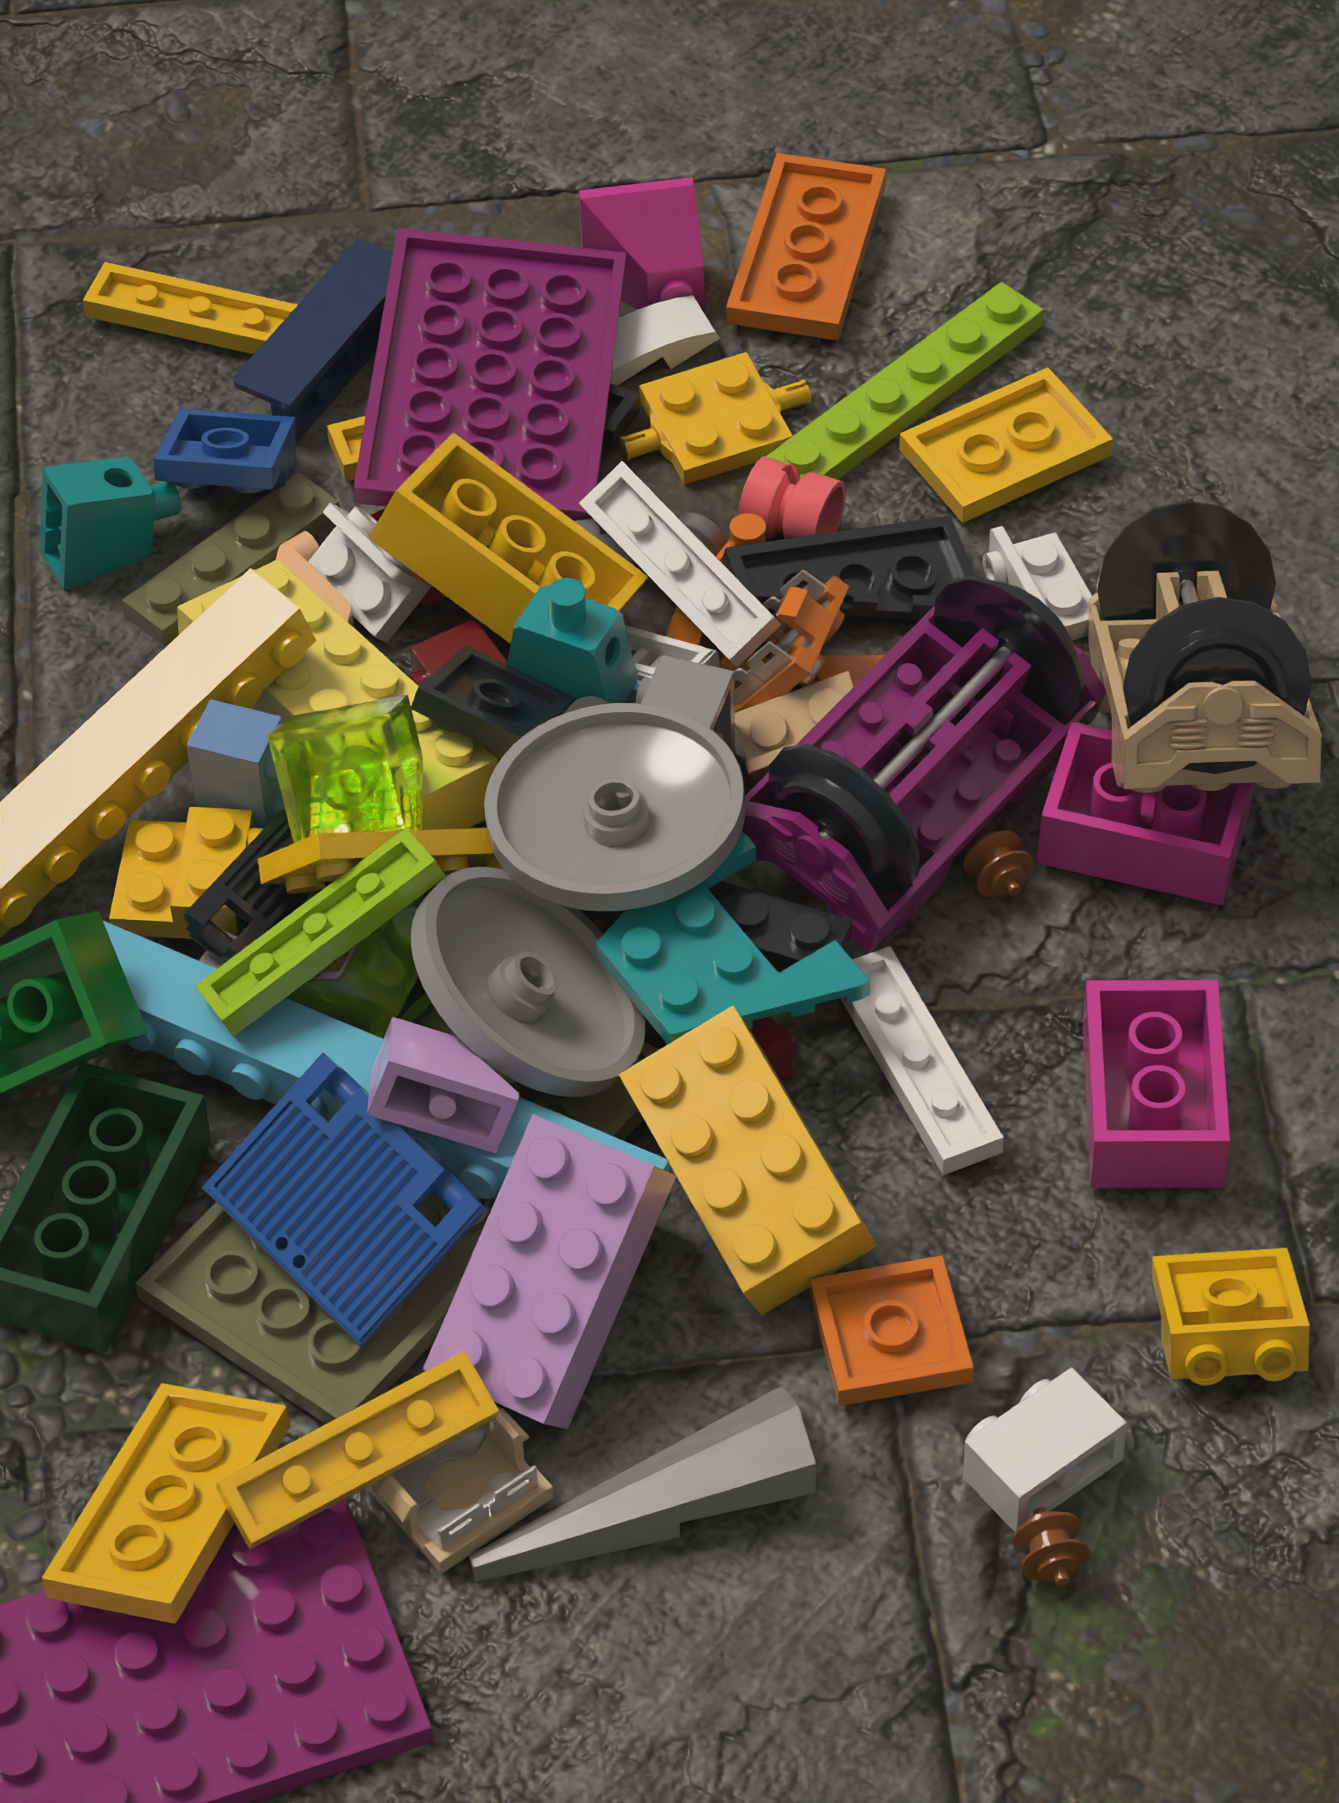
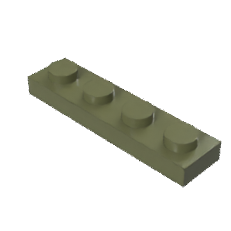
(228, 554)

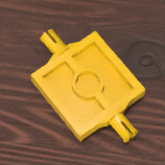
(714, 418)

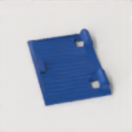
(342, 1200)

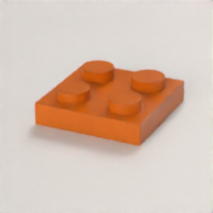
(891, 1330)

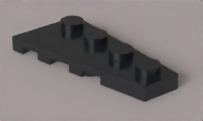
(888, 567)

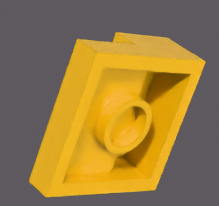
(172, 865)
(1231, 1315)

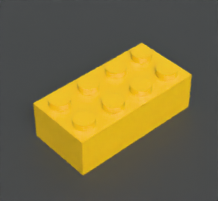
(494, 539)
(747, 1160)

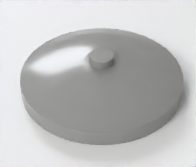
(615, 807)
(524, 984)

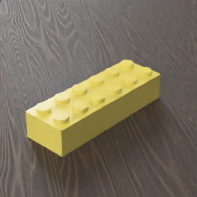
(349, 670)

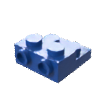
(227, 450)

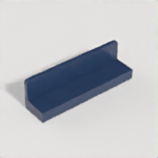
(322, 338)

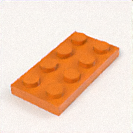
(806, 246)

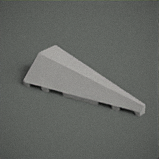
(728, 1466)

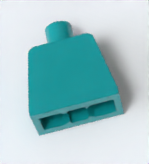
(99, 517)
(574, 644)

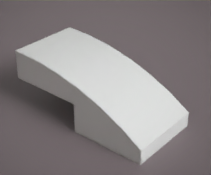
(665, 330)

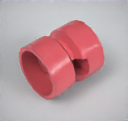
(790, 502)

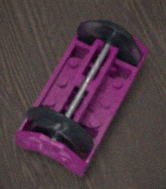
(977, 686)

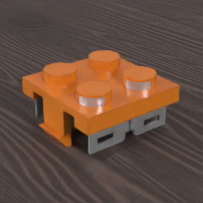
(807, 622)

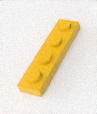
(183, 308)
(357, 1450)

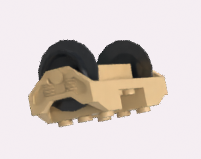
(1197, 657)

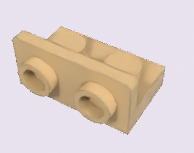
(786, 720)

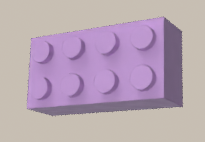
(552, 1269)

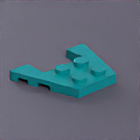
(694, 961)

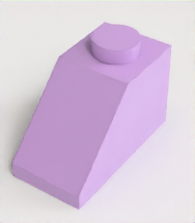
(439, 1087)

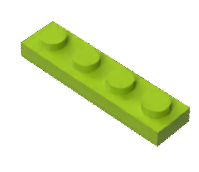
(320, 931)

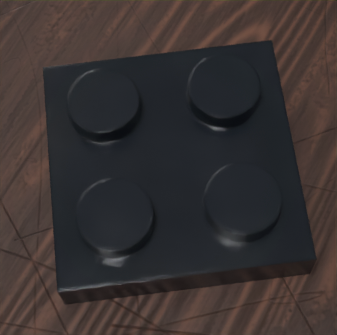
(487, 700)

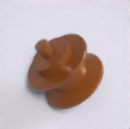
(998, 864)
(1051, 1546)

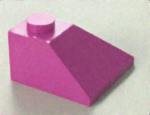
(656, 229)

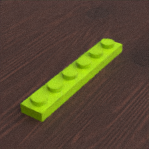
(912, 384)

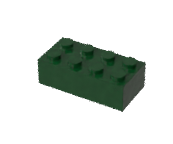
(97, 1203)

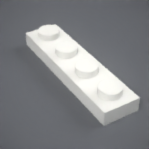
(680, 564)
(922, 1067)

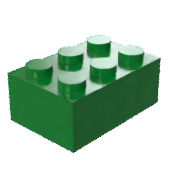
(61, 1002)

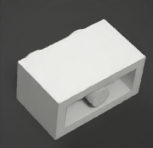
(1043, 1448)

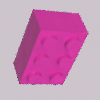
(1159, 840)
(1155, 1084)

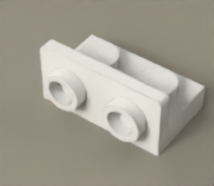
(1043, 570)
(366, 575)

